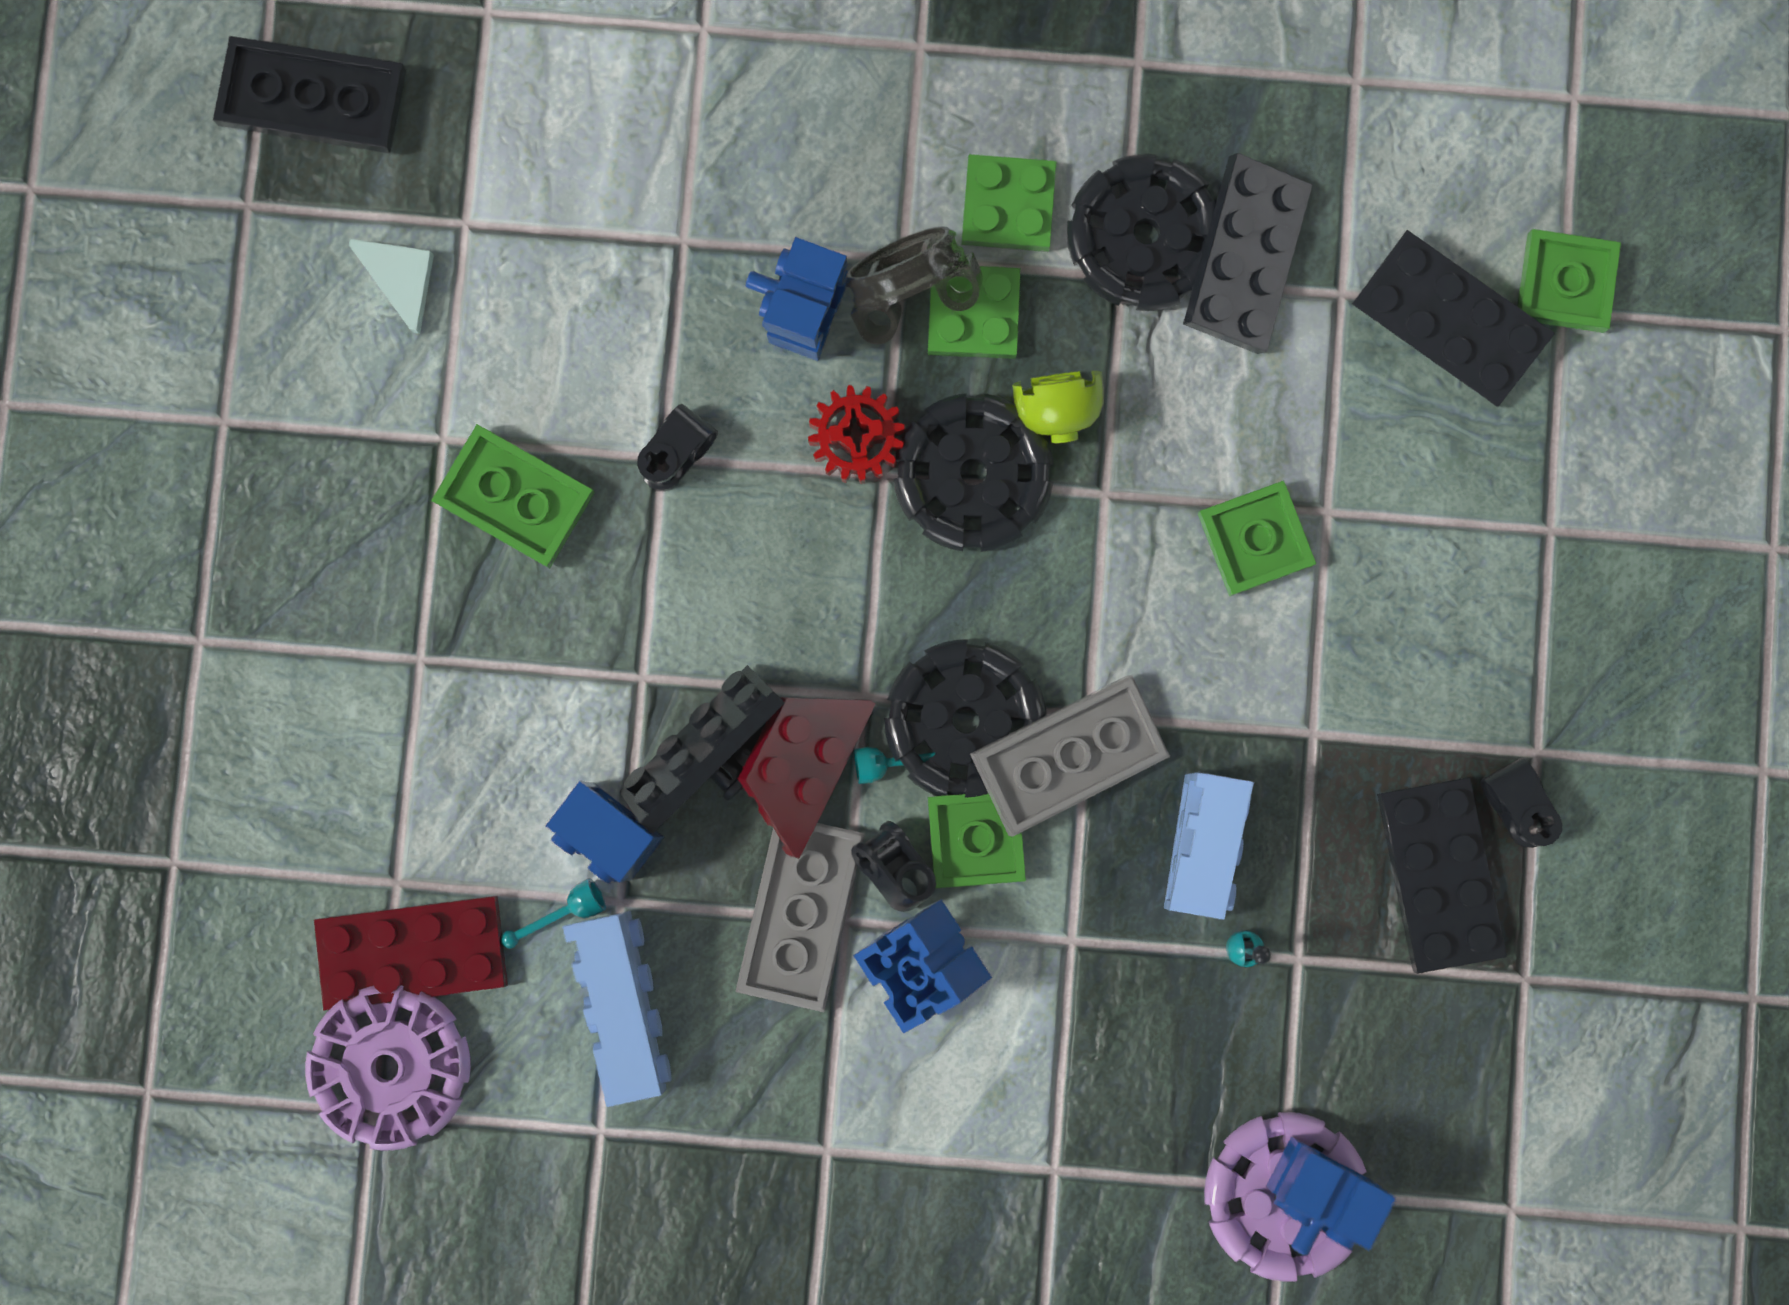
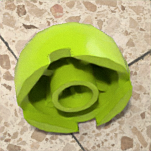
(1060, 404)

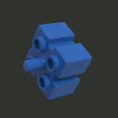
(804, 298)
(923, 966)
(1327, 1198)

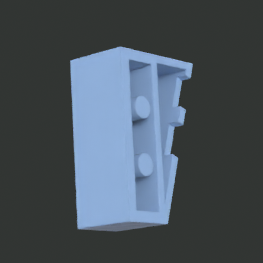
(1207, 845)

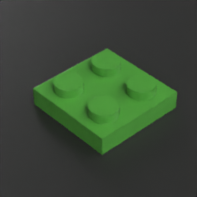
(1008, 203)
(1569, 280)
(987, 327)
(1256, 538)
(972, 843)

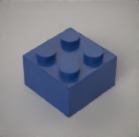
(604, 832)

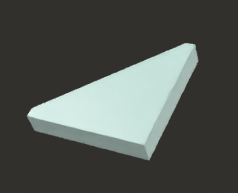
(400, 274)

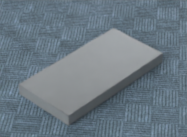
(1070, 755)
(800, 919)

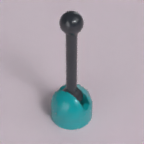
(1254, 949)

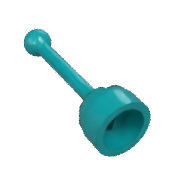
(873, 764)
(583, 901)

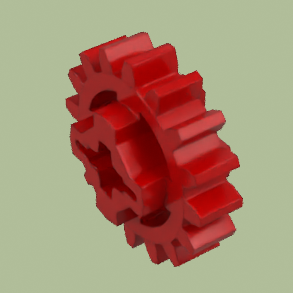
(837, 435)

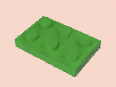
(513, 496)

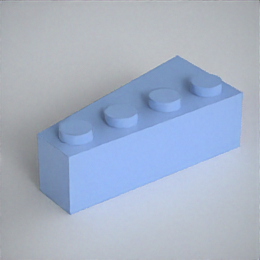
(619, 1007)

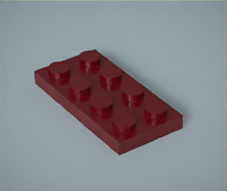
(418, 947)

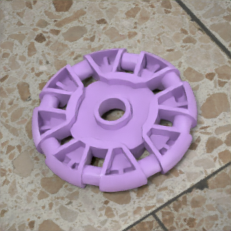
(415, 1073)
(1257, 1201)

